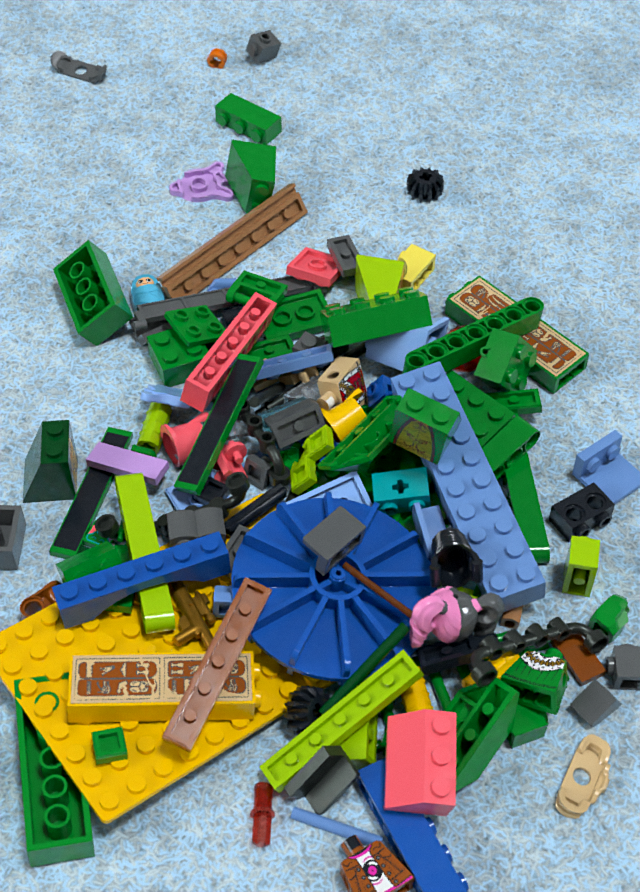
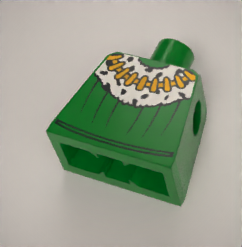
(539, 679)

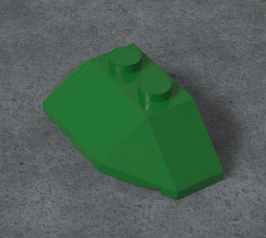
(366, 442)
(482, 725)

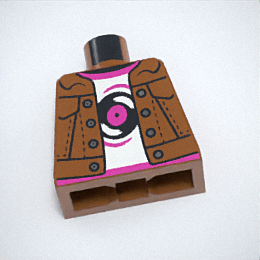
(373, 868)

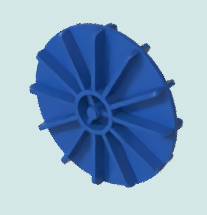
(331, 620)

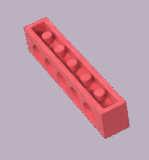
(238, 338)

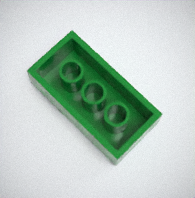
(92, 293)
(375, 317)

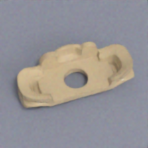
(593, 758)

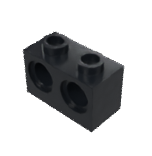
(585, 508)

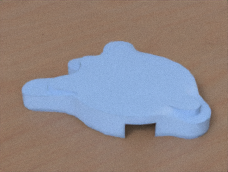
(165, 395)

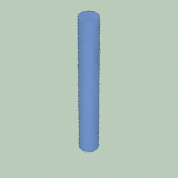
(333, 826)

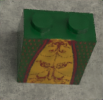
(51, 464)

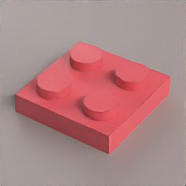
(314, 267)

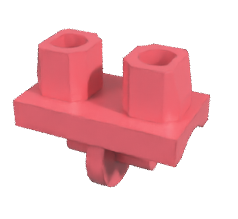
(230, 460)

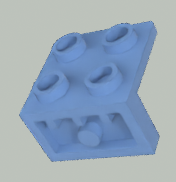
(607, 468)

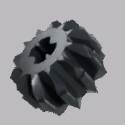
(425, 184)
(304, 707)

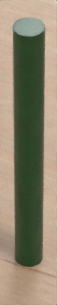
(367, 667)

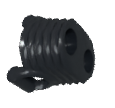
(453, 560)

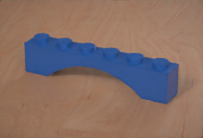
(92, 594)

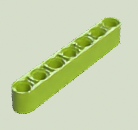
(141, 541)

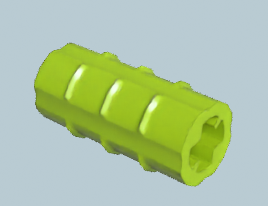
(150, 433)

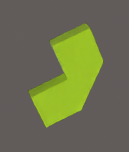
(316, 446)

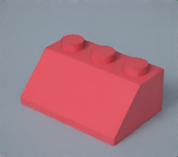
(421, 762)

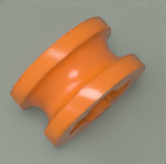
(220, 54)

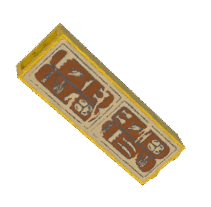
(151, 686)

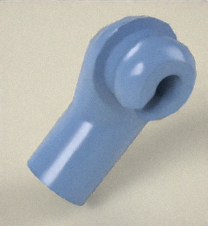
(220, 283)

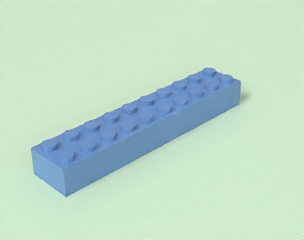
(475, 499)

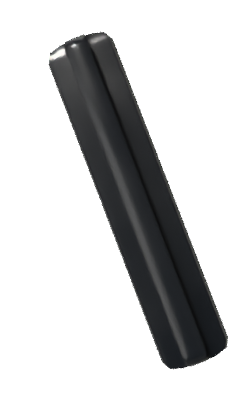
(256, 508)

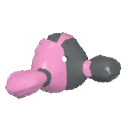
(454, 616)

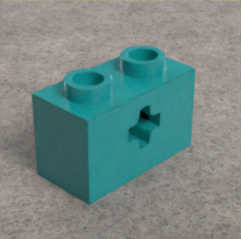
(400, 489)

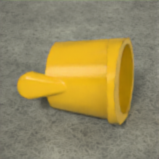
(344, 416)

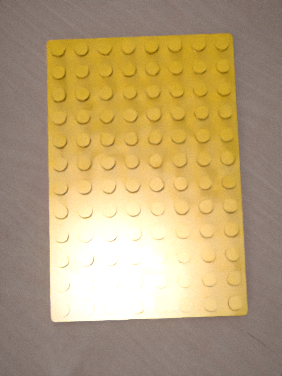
(43, 648)

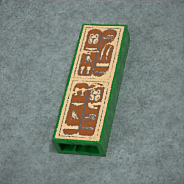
(557, 356)

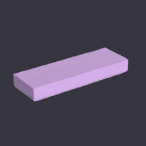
(125, 461)

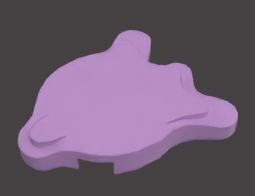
(203, 184)

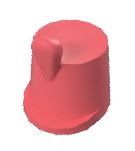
(181, 438)

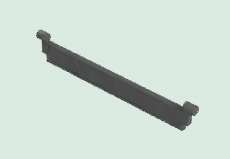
(213, 299)

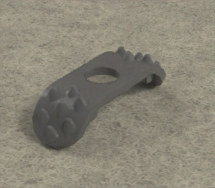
(67, 66)

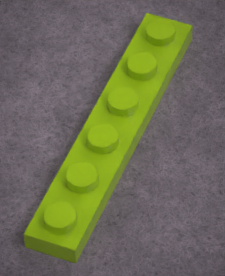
(343, 718)

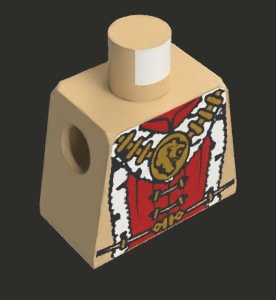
(340, 381)

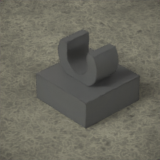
(258, 470)

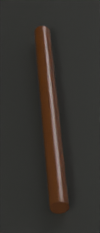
(381, 592)

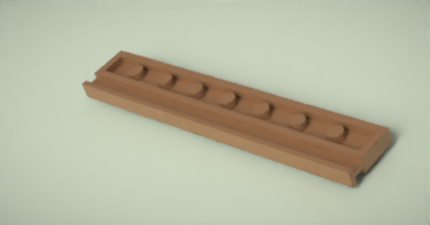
(233, 244)

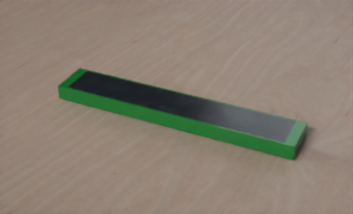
(218, 424)
(87, 501)

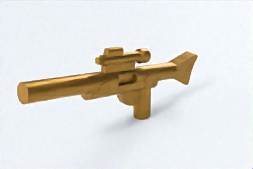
(193, 611)

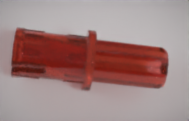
(262, 814)

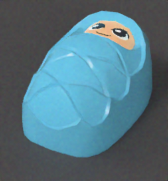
(145, 290)

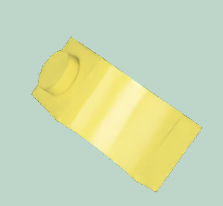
(417, 265)

